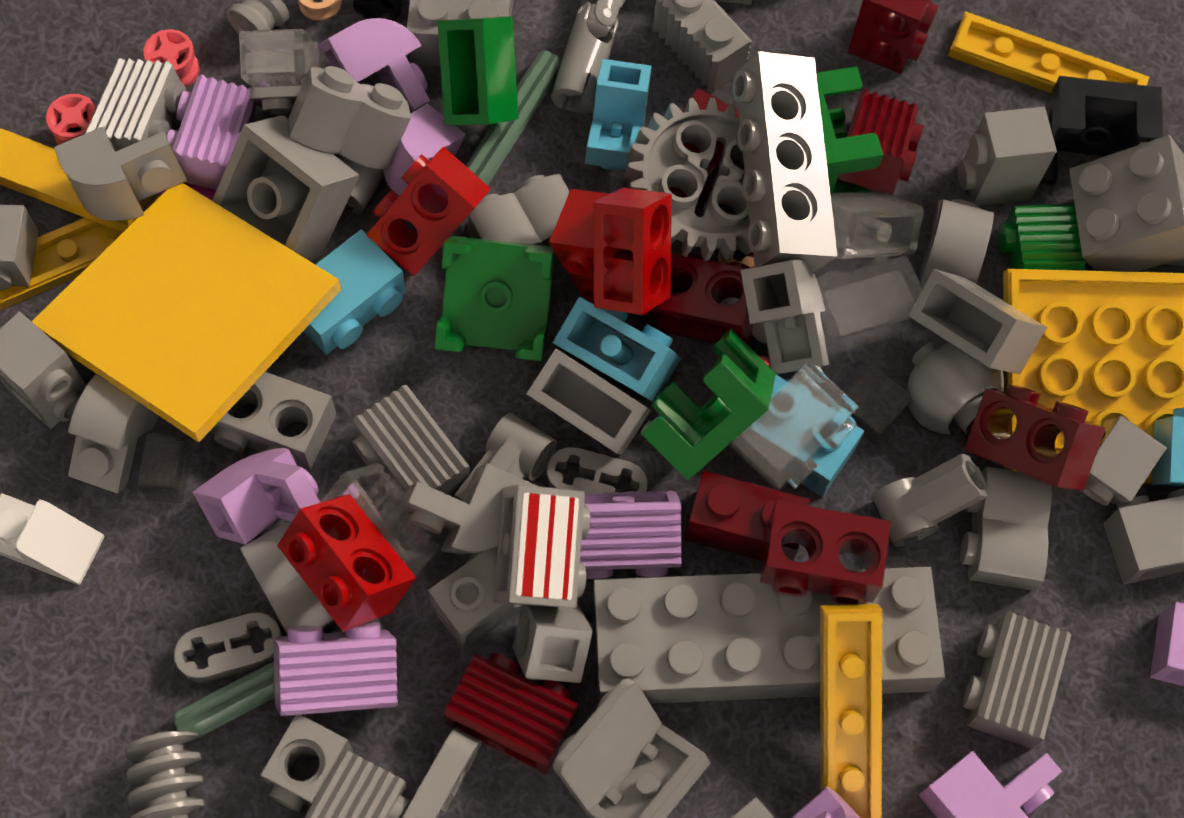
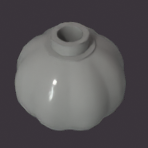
(948, 386)

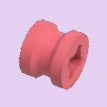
(174, 47)
(67, 113)

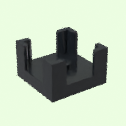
(1101, 117)

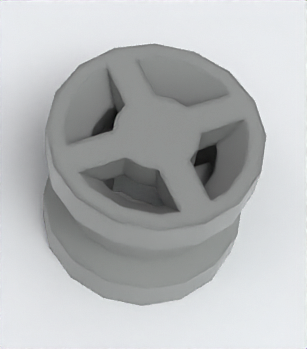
(257, 15)

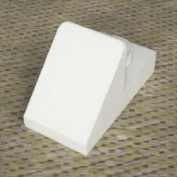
(47, 538)

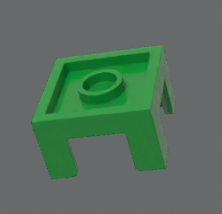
(843, 152)
(495, 296)
(695, 435)

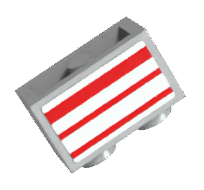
(541, 546)

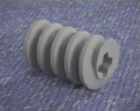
(162, 775)

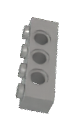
(784, 127)

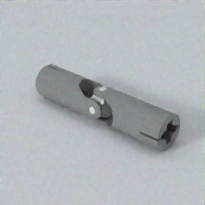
(584, 55)

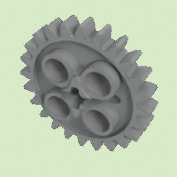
(663, 162)

